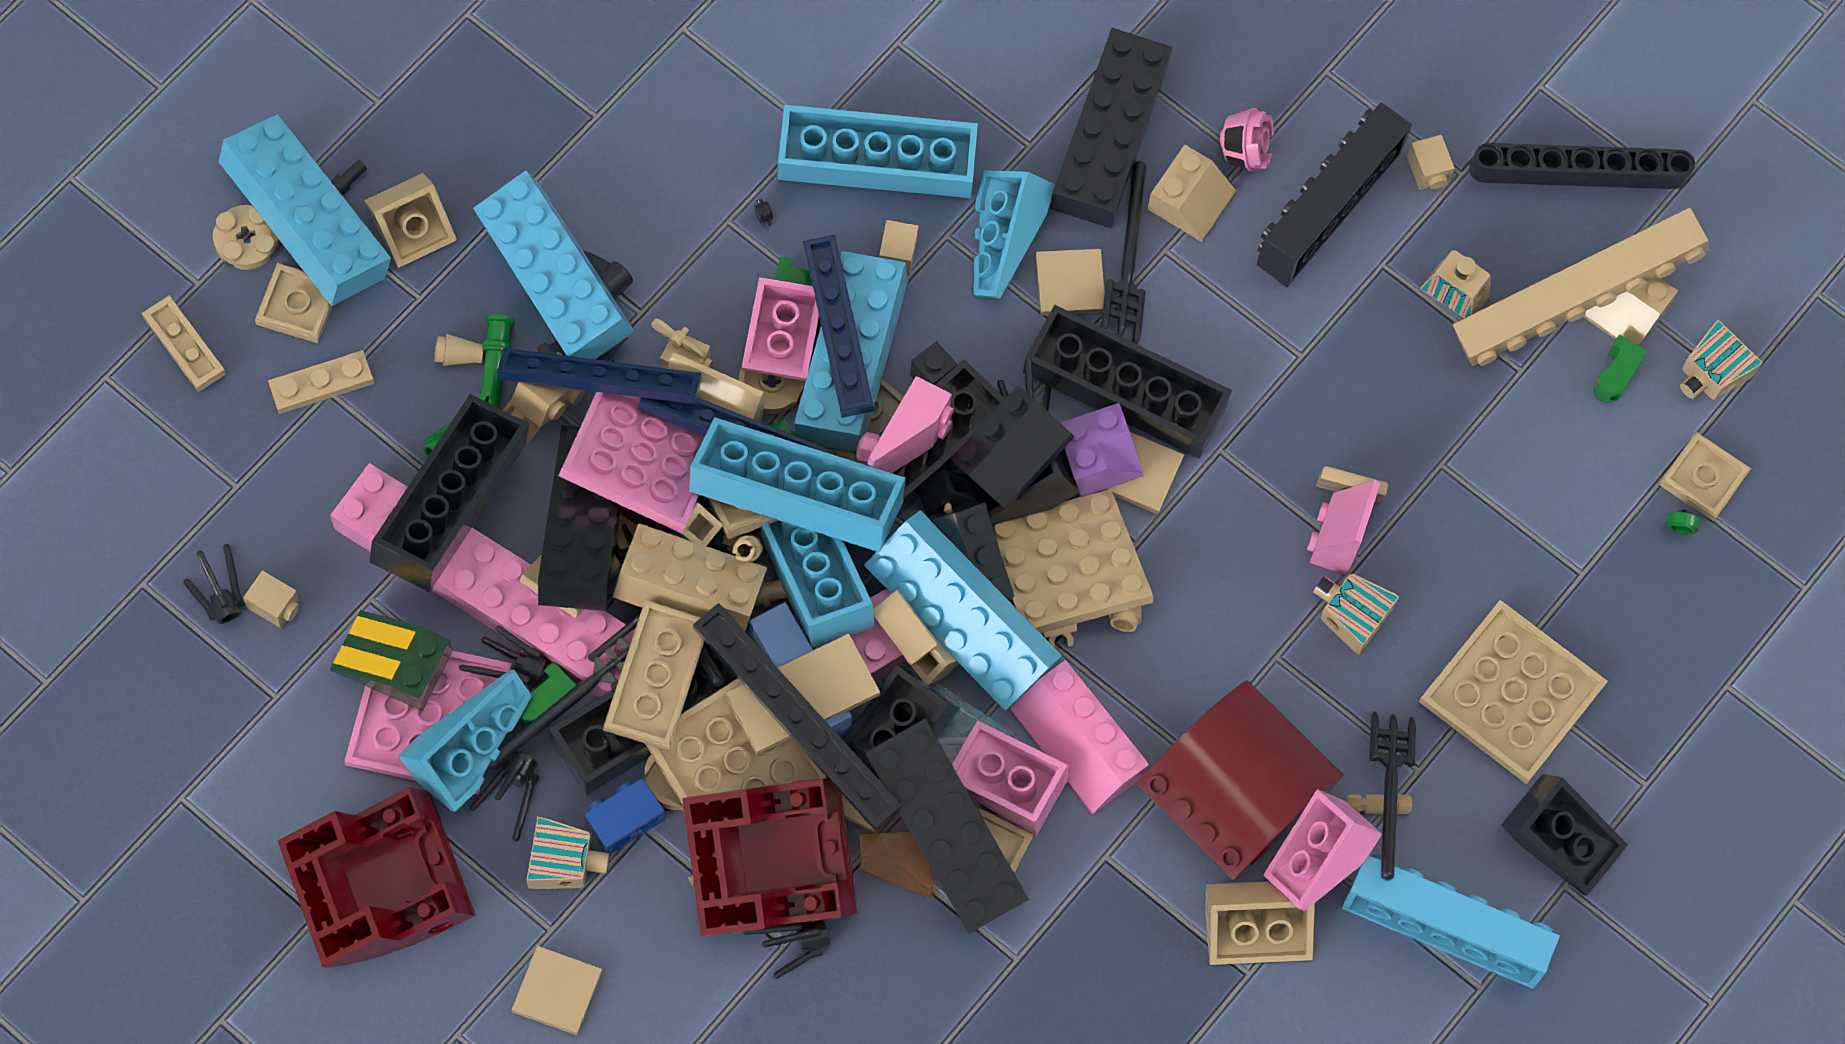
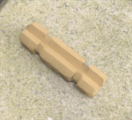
(1374, 803)

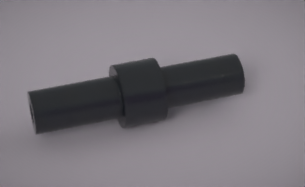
(344, 181)

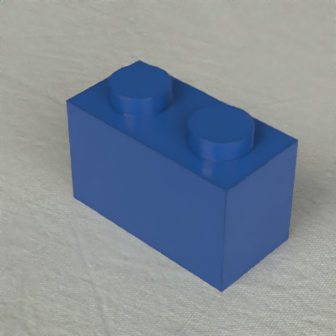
(624, 815)

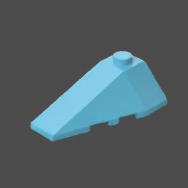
(1010, 215)
(460, 746)

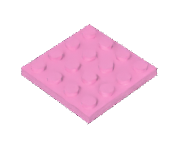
(634, 460)
(389, 726)

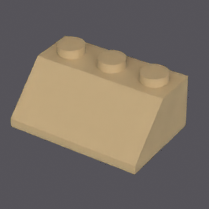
(722, 389)
(1256, 925)

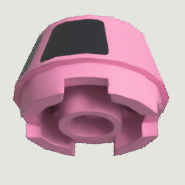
(1247, 139)

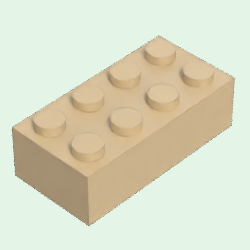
(687, 576)

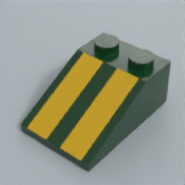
(393, 658)

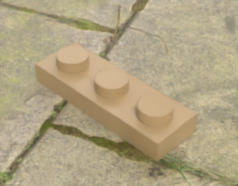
(183, 343)
(321, 382)

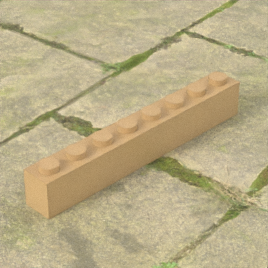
(1582, 287)

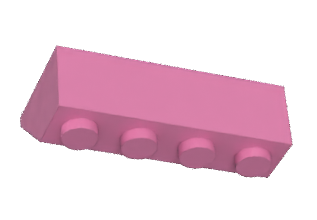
(1079, 731)

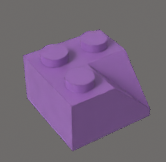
(1101, 450)

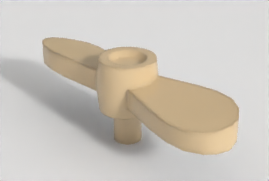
(676, 338)

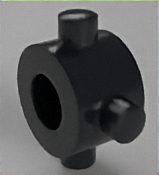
(763, 212)

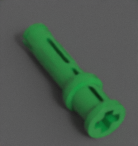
(497, 339)

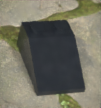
(1045, 493)
(901, 704)
(1564, 833)

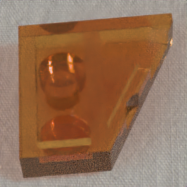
(897, 861)

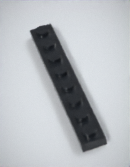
(797, 716)

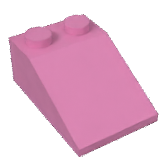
(782, 330)
(914, 426)
(1342, 527)
(1010, 777)
(1321, 850)

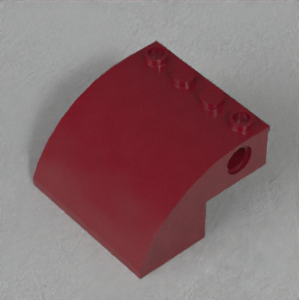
(1239, 779)
(769, 856)
(376, 878)

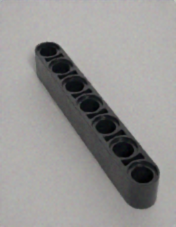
(1569, 174)

